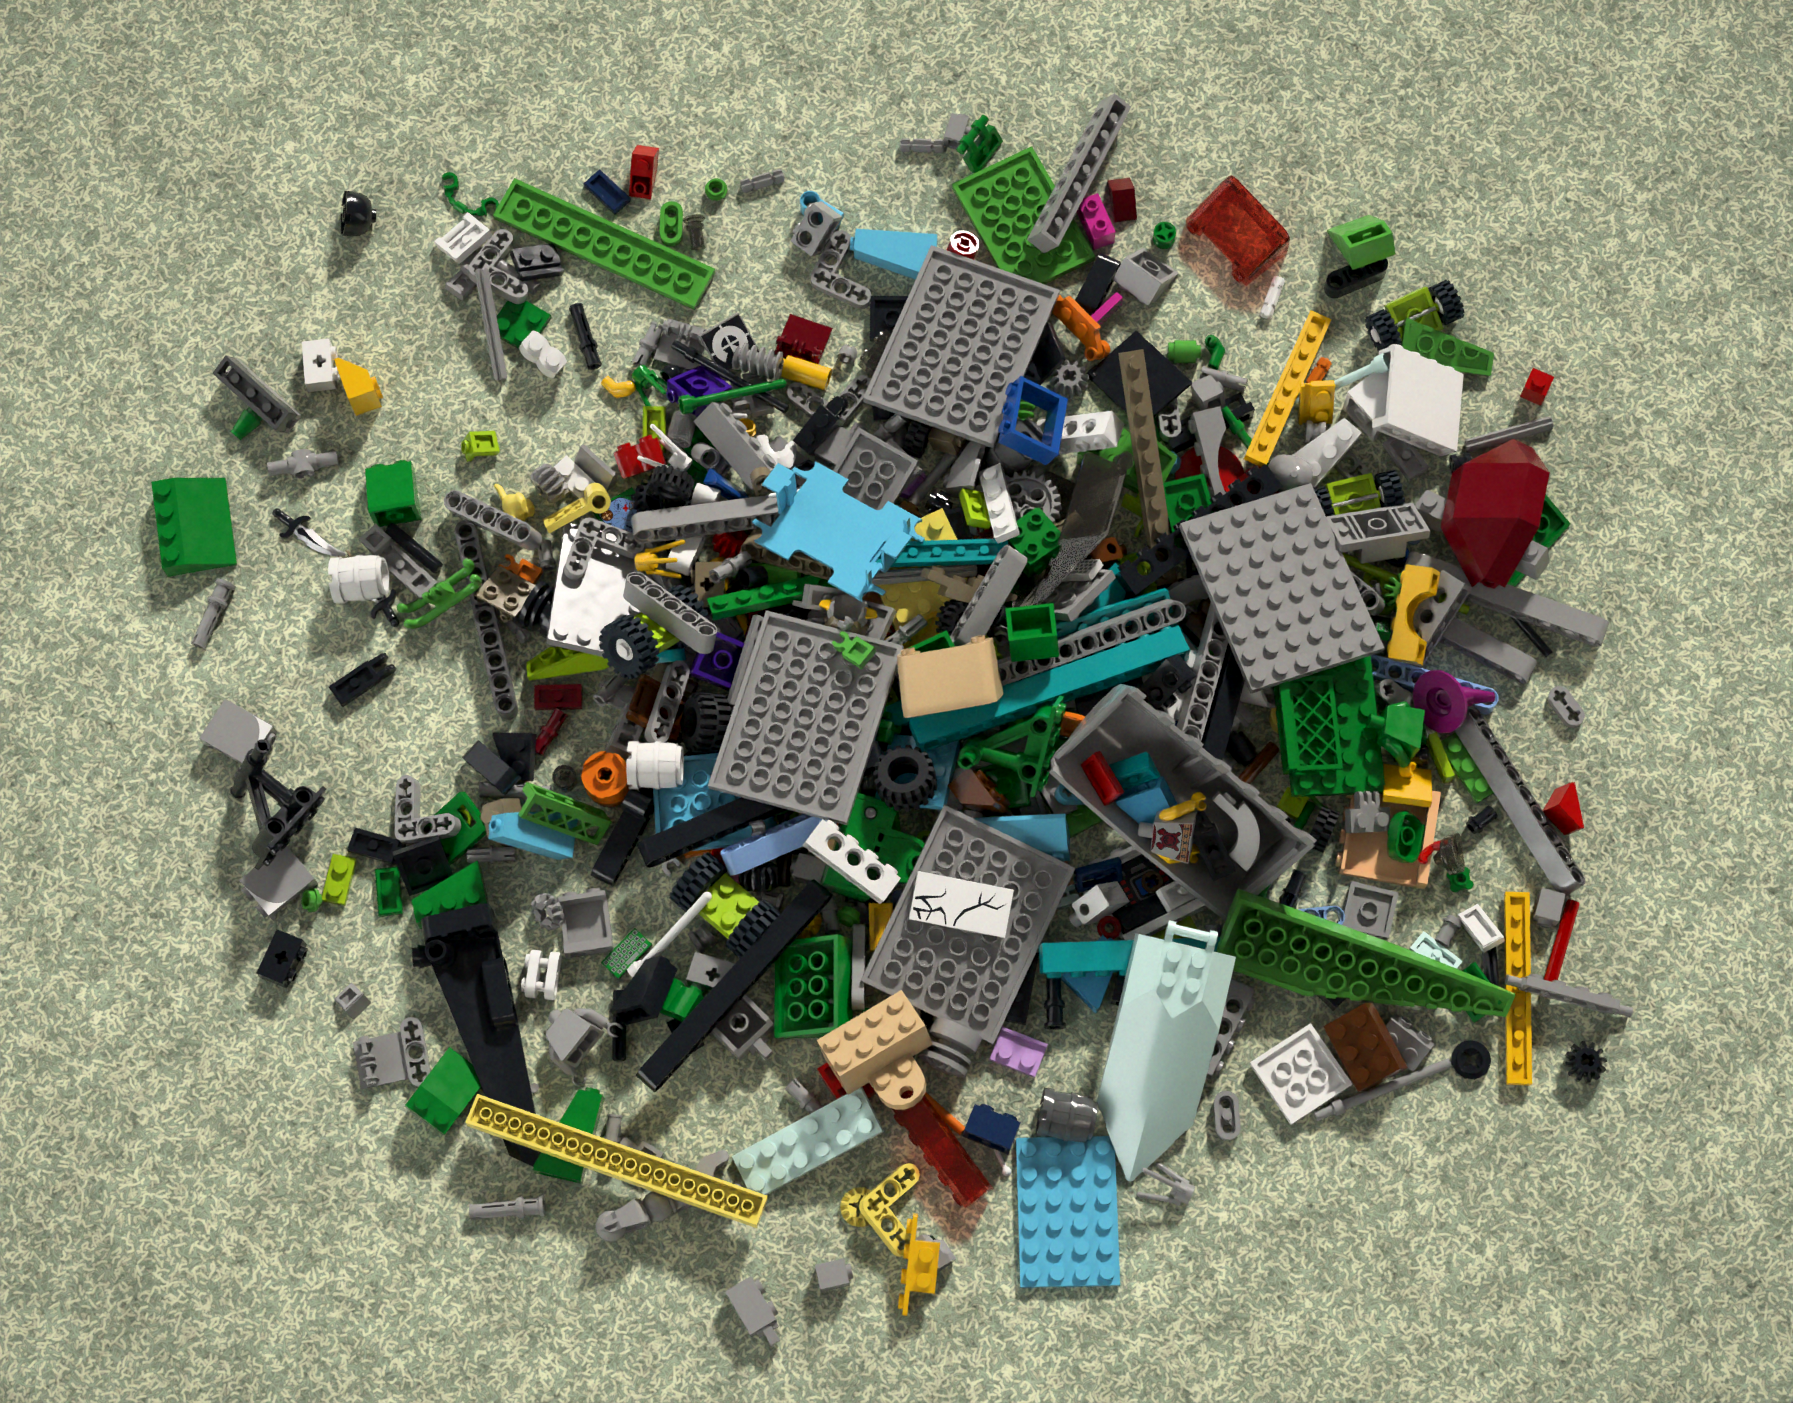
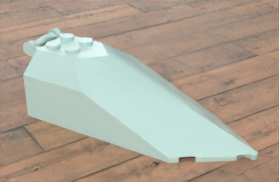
(1162, 1043)

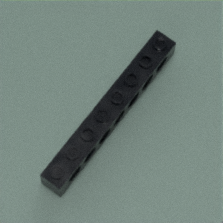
(1134, 583)

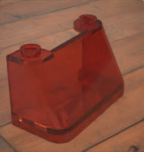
(1240, 230)

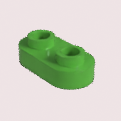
(671, 225)

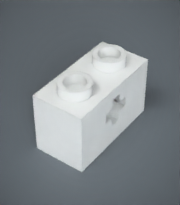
(318, 377)

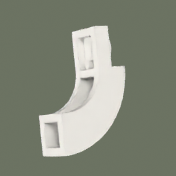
(1248, 836)

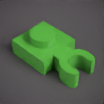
(855, 651)

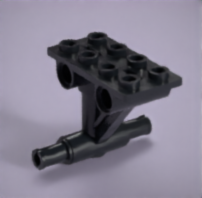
(295, 804)

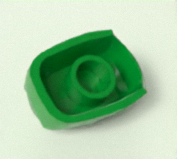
(1405, 837)

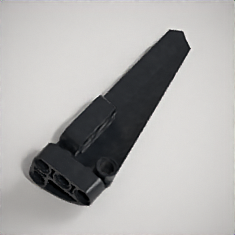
(482, 1005)

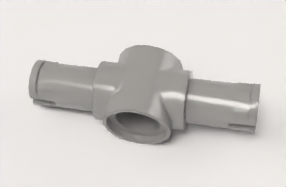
(302, 463)

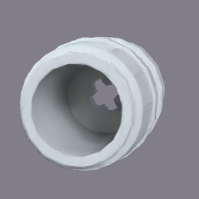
(358, 578)
(654, 765)

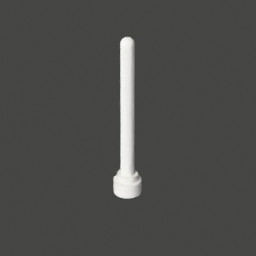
(673, 932)

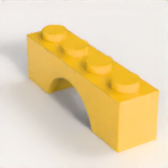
(1417, 585)

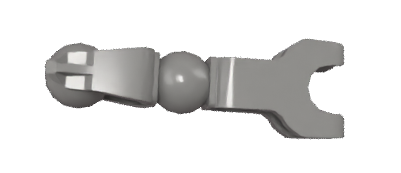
(654, 1207)

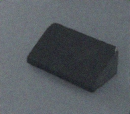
(1140, 913)

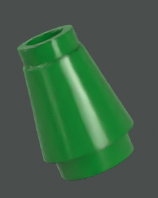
(246, 423)

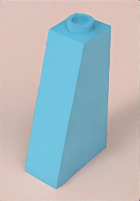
(893, 249)
(532, 837)

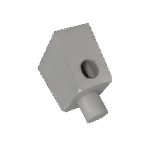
(833, 447)

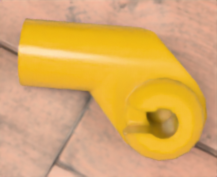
(618, 389)

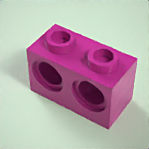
(1096, 222)

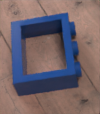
(1044, 399)

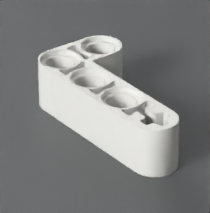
(689, 552)

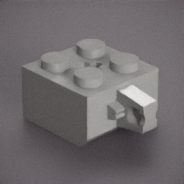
(751, 1037)

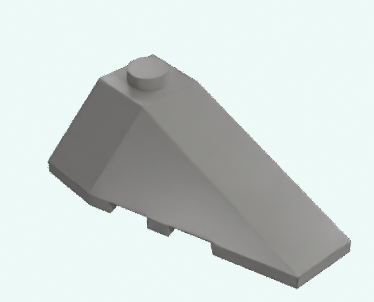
(965, 470)

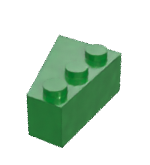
(456, 892)

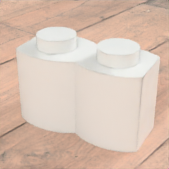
(547, 358)

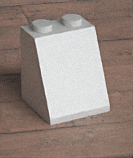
(1368, 402)

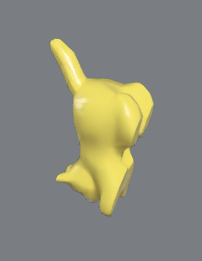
(515, 504)

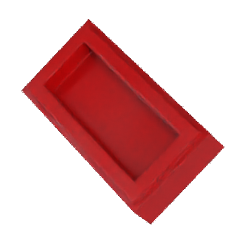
(1102, 778)

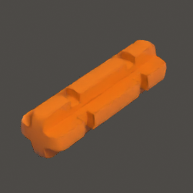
(1318, 372)

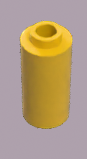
(806, 372)

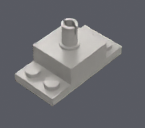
(1378, 532)

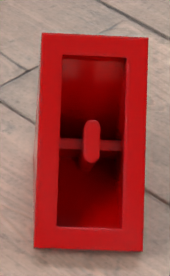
(1564, 809)

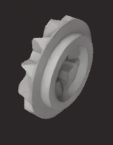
(554, 911)

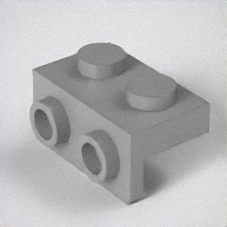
(1411, 1043)

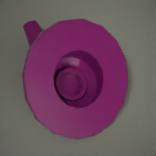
(1445, 700)

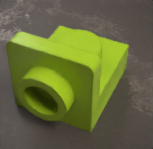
(479, 444)

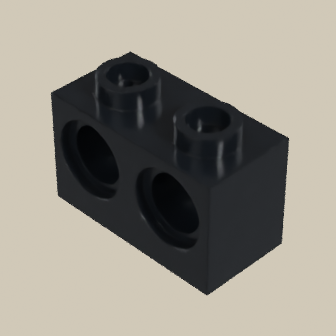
(1165, 680)

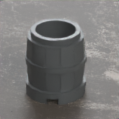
(1008, 458)
(1066, 1116)

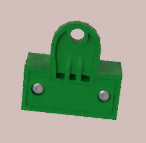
(871, 827)

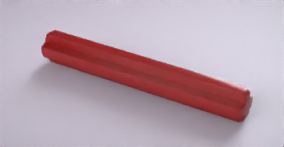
(1562, 940)

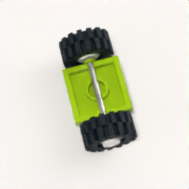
(1425, 305)
(1361, 493)

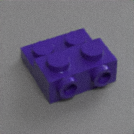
(696, 383)

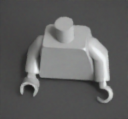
(574, 1036)

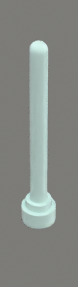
(1379, 365)

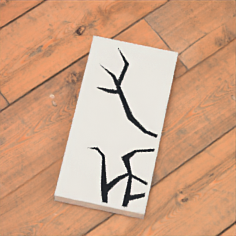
(961, 904)

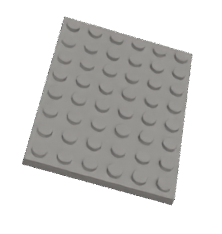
(960, 345)
(1281, 588)
(804, 720)
(959, 971)

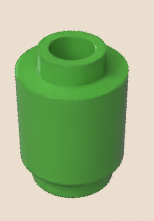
(1183, 351)

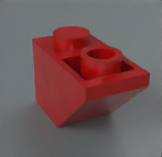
(643, 171)

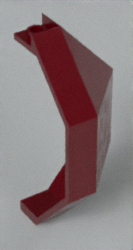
(1495, 511)

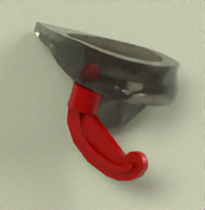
(1448, 854)

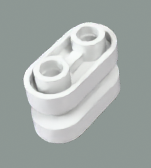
(534, 963)

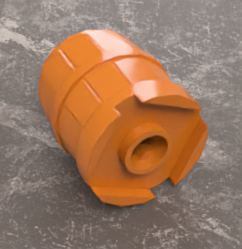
(603, 792)

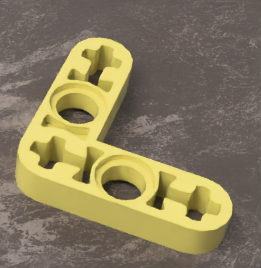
(883, 1211)

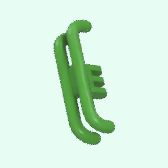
(442, 596)

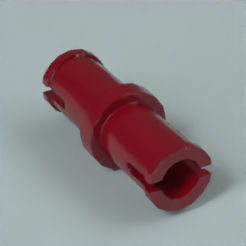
(550, 731)

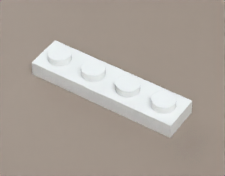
(999, 503)

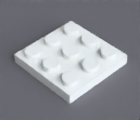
(1300, 1074)

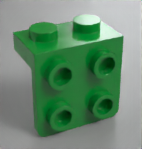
(1036, 541)

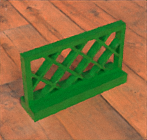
(1287, 725)

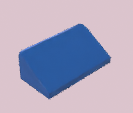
(728, 489)

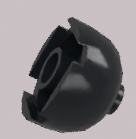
(356, 214)

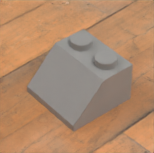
(1144, 276)

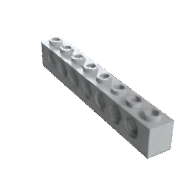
(1079, 173)

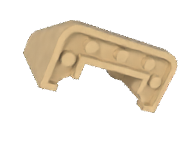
(949, 678)

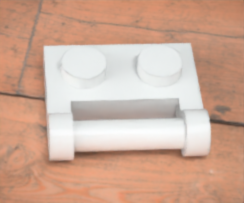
(463, 238)

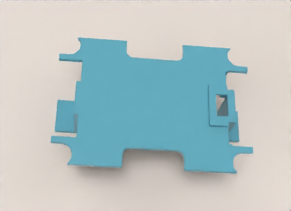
(835, 528)

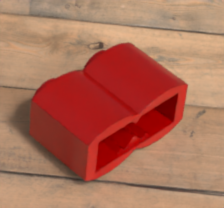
(627, 456)

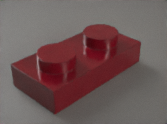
(558, 696)

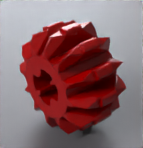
(729, 543)

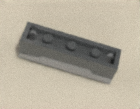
(257, 394)

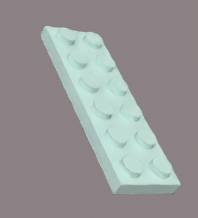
(808, 1143)

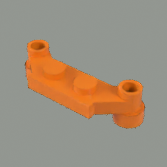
(1082, 326)

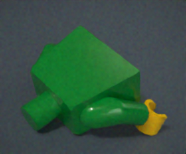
(1399, 733)

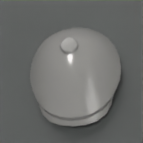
(1290, 471)

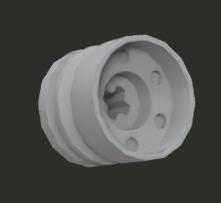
(953, 1041)

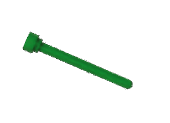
(689, 403)

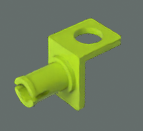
(1133, 504)

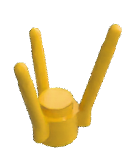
(648, 561)

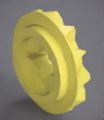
(849, 1212)

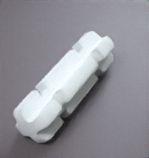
(1272, 297)

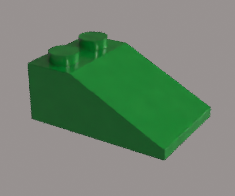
(445, 1091)

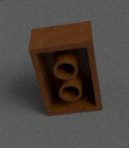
(1365, 1047)

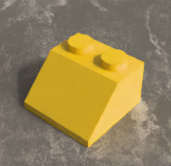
(360, 388)

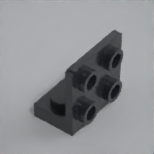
(1046, 357)

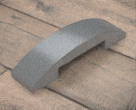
(397, 561)

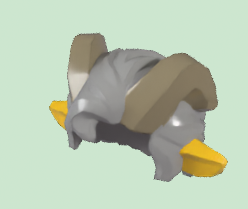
(847, 613)

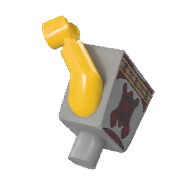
(1174, 831)

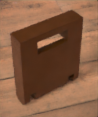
(643, 703)

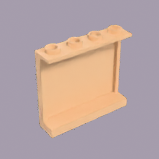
(1366, 853)

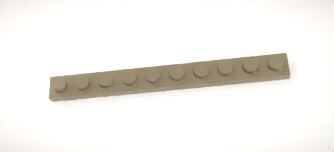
(1145, 453)

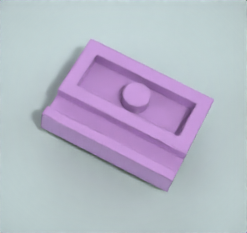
(1018, 1052)

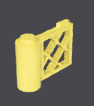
(595, 500)

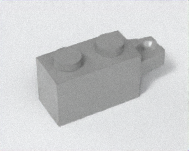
(753, 1309)

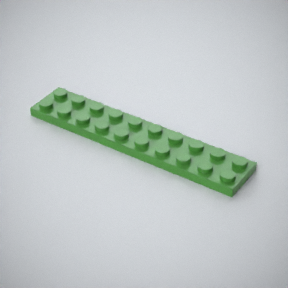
(604, 243)

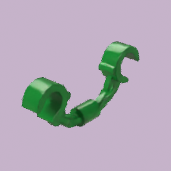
(449, 190)

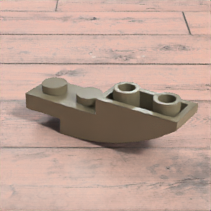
(955, 587)

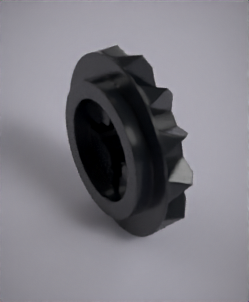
(1471, 1048)

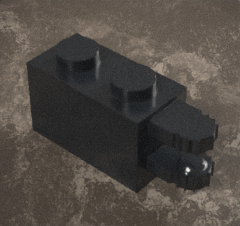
(821, 425)

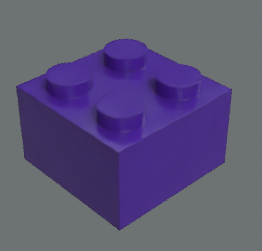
(719, 665)

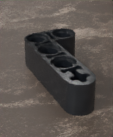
(623, 837)

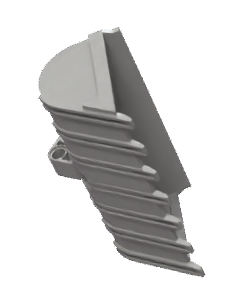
(1128, 726)

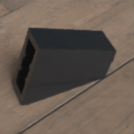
(645, 992)

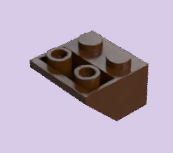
(980, 793)

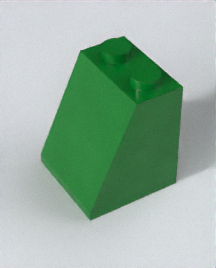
(392, 493)

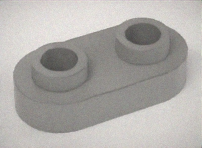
(1226, 1116)

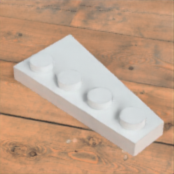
(1328, 449)

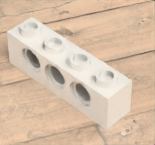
(1089, 432)
(838, 861)

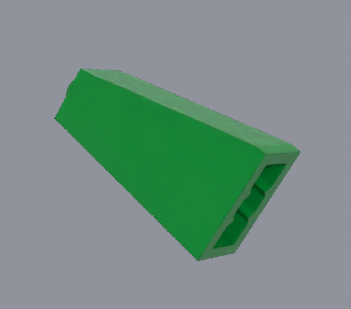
(583, 1115)

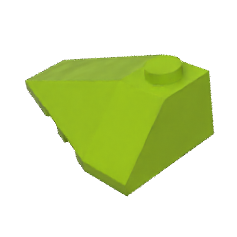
(561, 662)

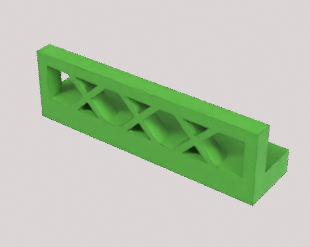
(566, 806)

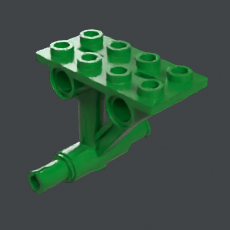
(1037, 750)

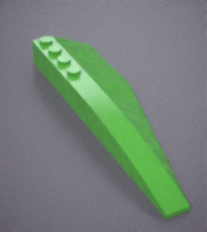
(1337, 961)

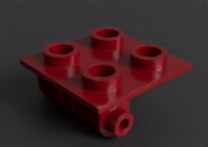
(803, 339)

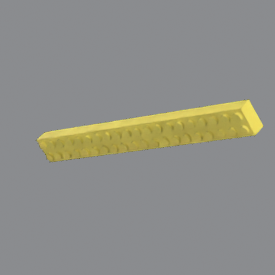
(617, 1161)

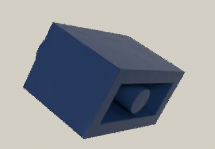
(992, 1128)

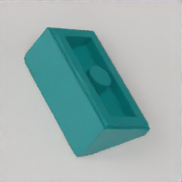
(1135, 770)

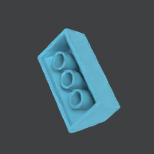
(1043, 832)

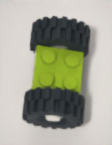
(635, 640)
(730, 910)

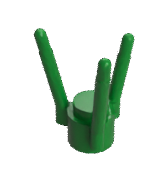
(645, 378)

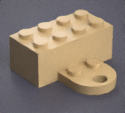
(880, 1051)

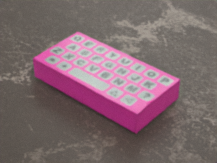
(1108, 309)

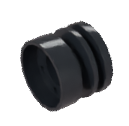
(537, 608)

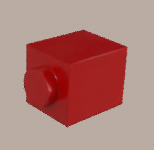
(1537, 386)

